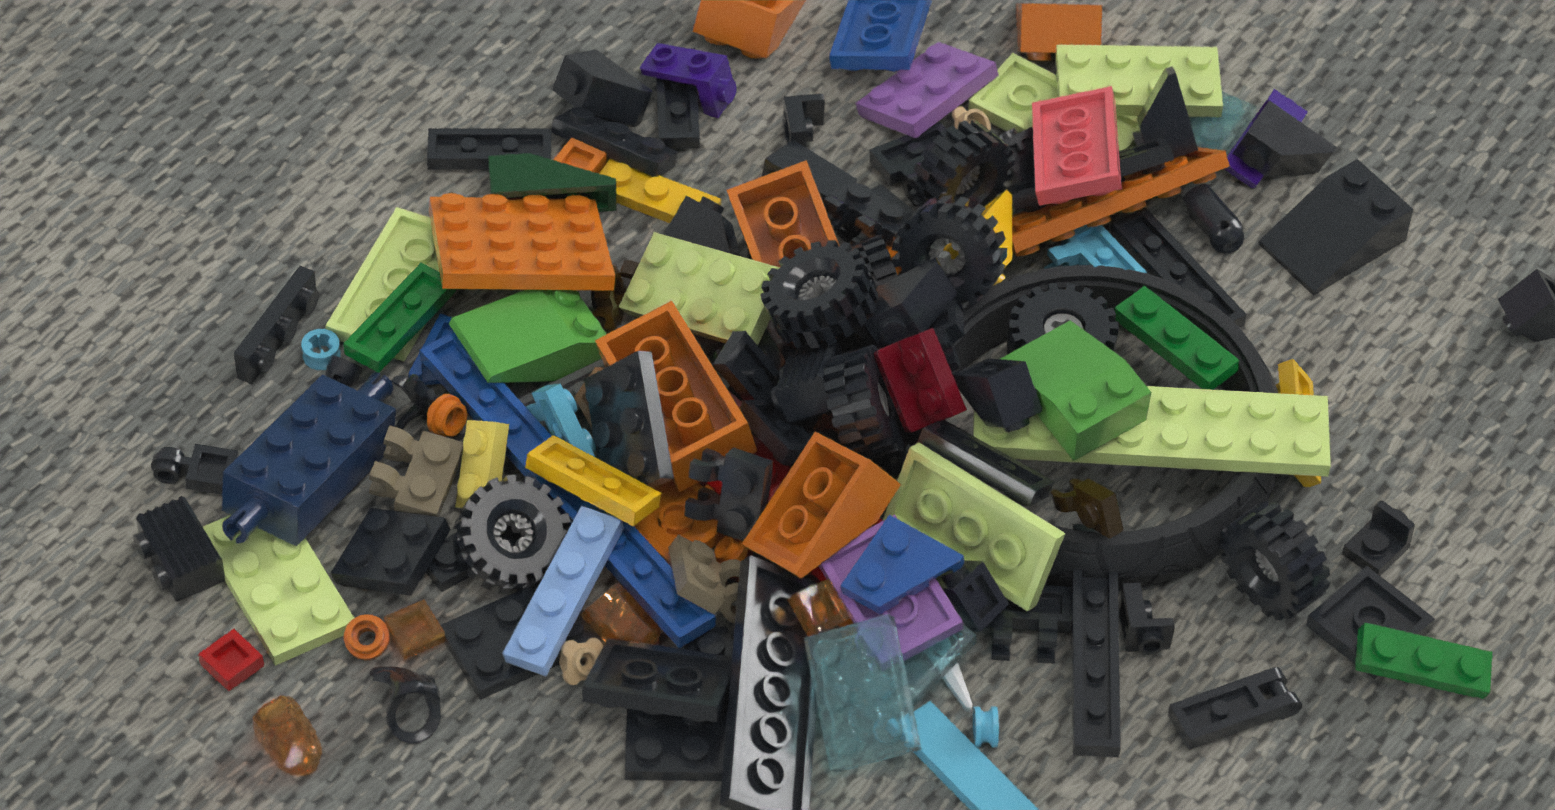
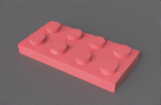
(1076, 146)

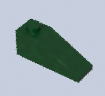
(534, 175)

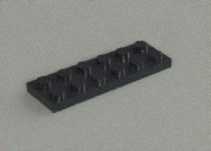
(769, 696)

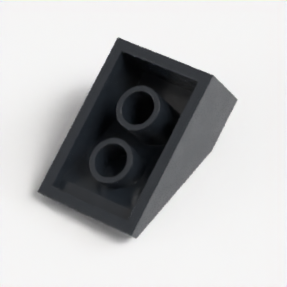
(1338, 228)

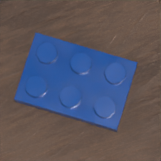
(879, 34)

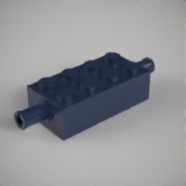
(307, 460)

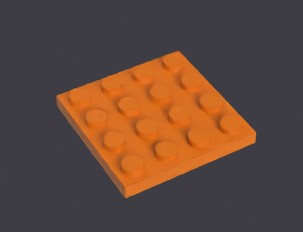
(520, 243)

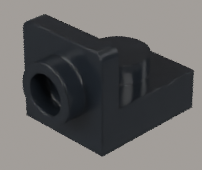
(800, 116)
(1023, 150)
(1381, 539)
(973, 594)
(1137, 623)

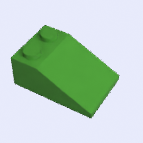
(530, 336)
(1083, 388)

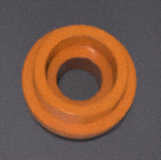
(446, 416)
(363, 624)

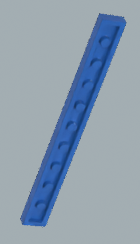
(633, 559)

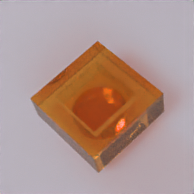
(819, 608)
(414, 629)

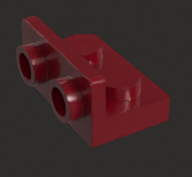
(919, 381)

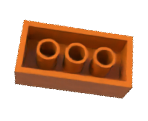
(781, 214)
(692, 396)

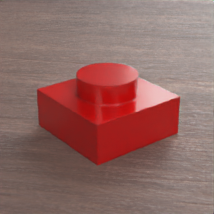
(231, 659)

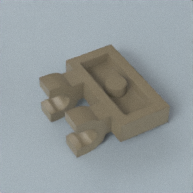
(429, 474)
(702, 578)

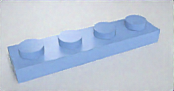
(563, 591)

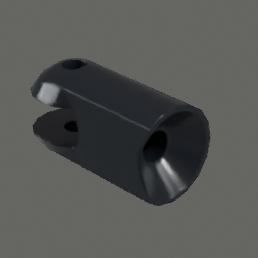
(1214, 219)

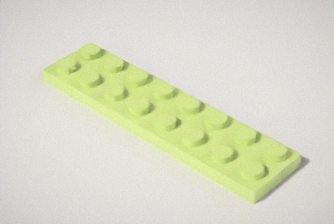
(1198, 432)

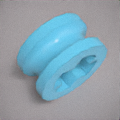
(319, 338)
(985, 726)

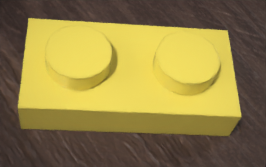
(482, 457)

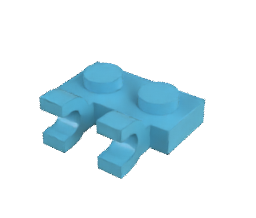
(1092, 247)
(558, 411)

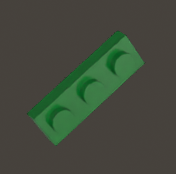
(398, 318)
(1176, 339)
(1423, 660)

